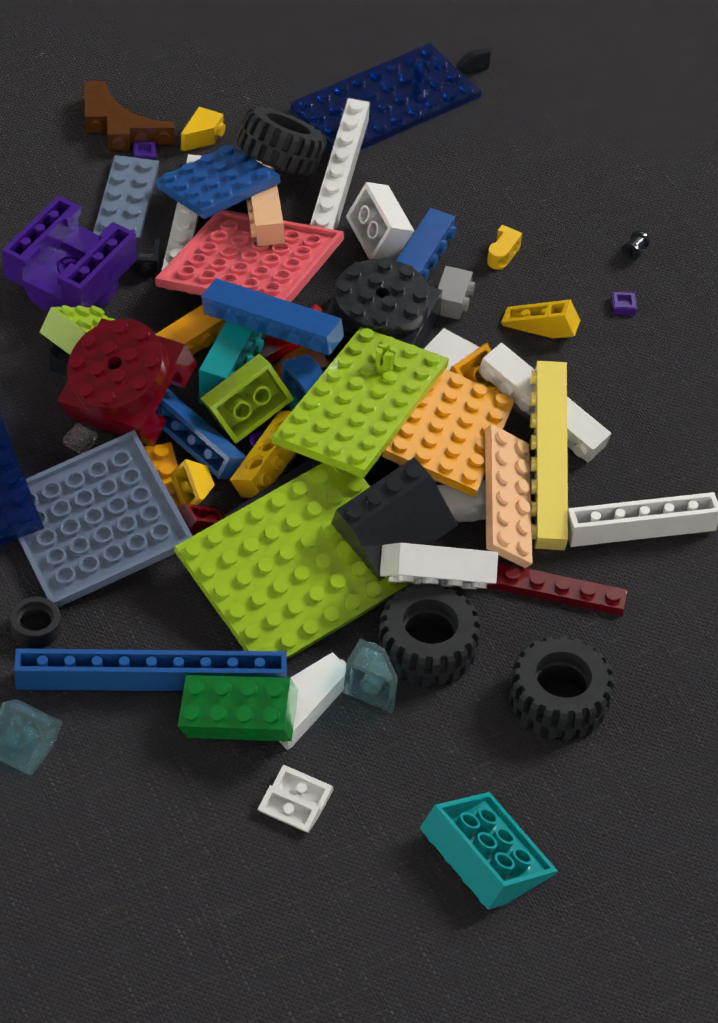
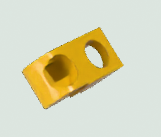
(504, 248)

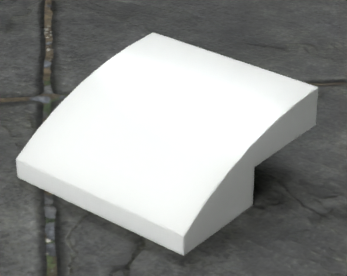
(296, 799)

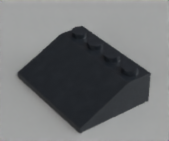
(394, 510)

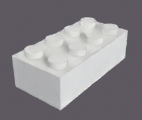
(438, 565)

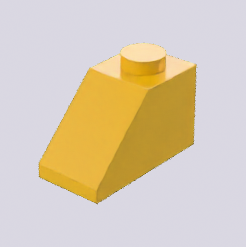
(202, 129)
(192, 482)

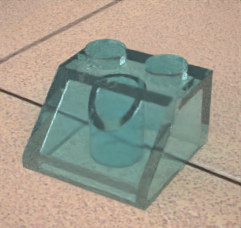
(371, 676)
(26, 735)

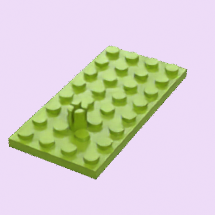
(360, 402)

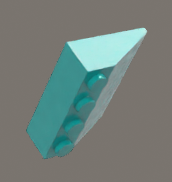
(487, 849)

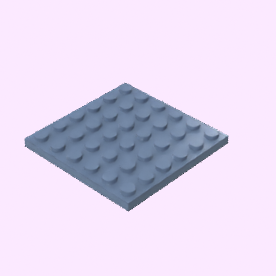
(100, 519)

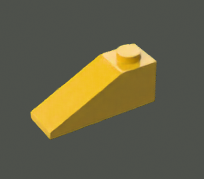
(546, 319)

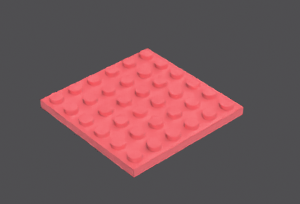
(229, 253)

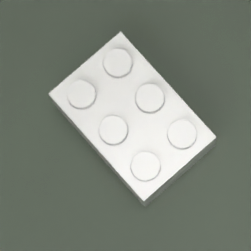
(379, 222)

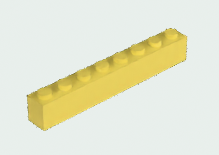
(550, 455)

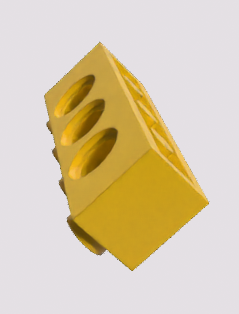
(263, 462)

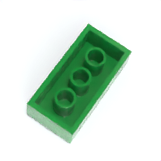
(238, 708)

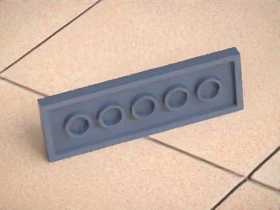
(127, 194)

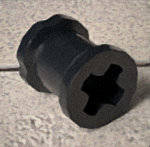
(637, 243)

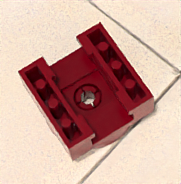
(121, 377)

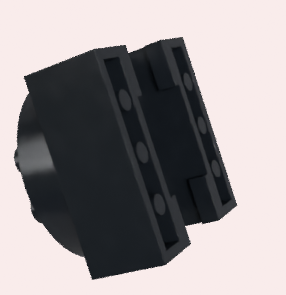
(386, 299)

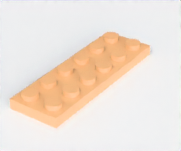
(508, 496)

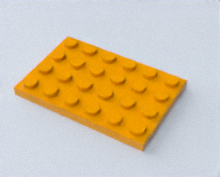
(449, 431)

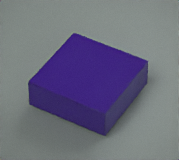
(144, 150)
(623, 303)

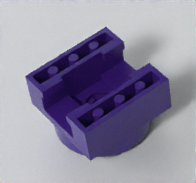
(66, 262)

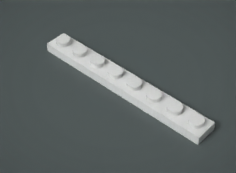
(183, 226)

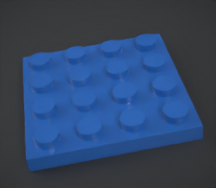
(217, 181)

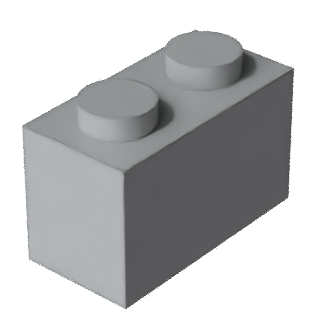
(456, 287)

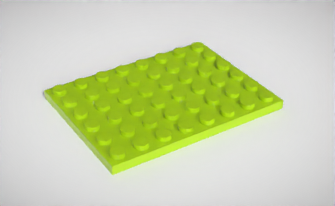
(283, 568)

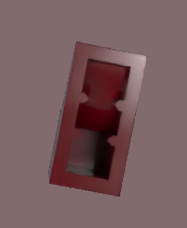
(199, 517)

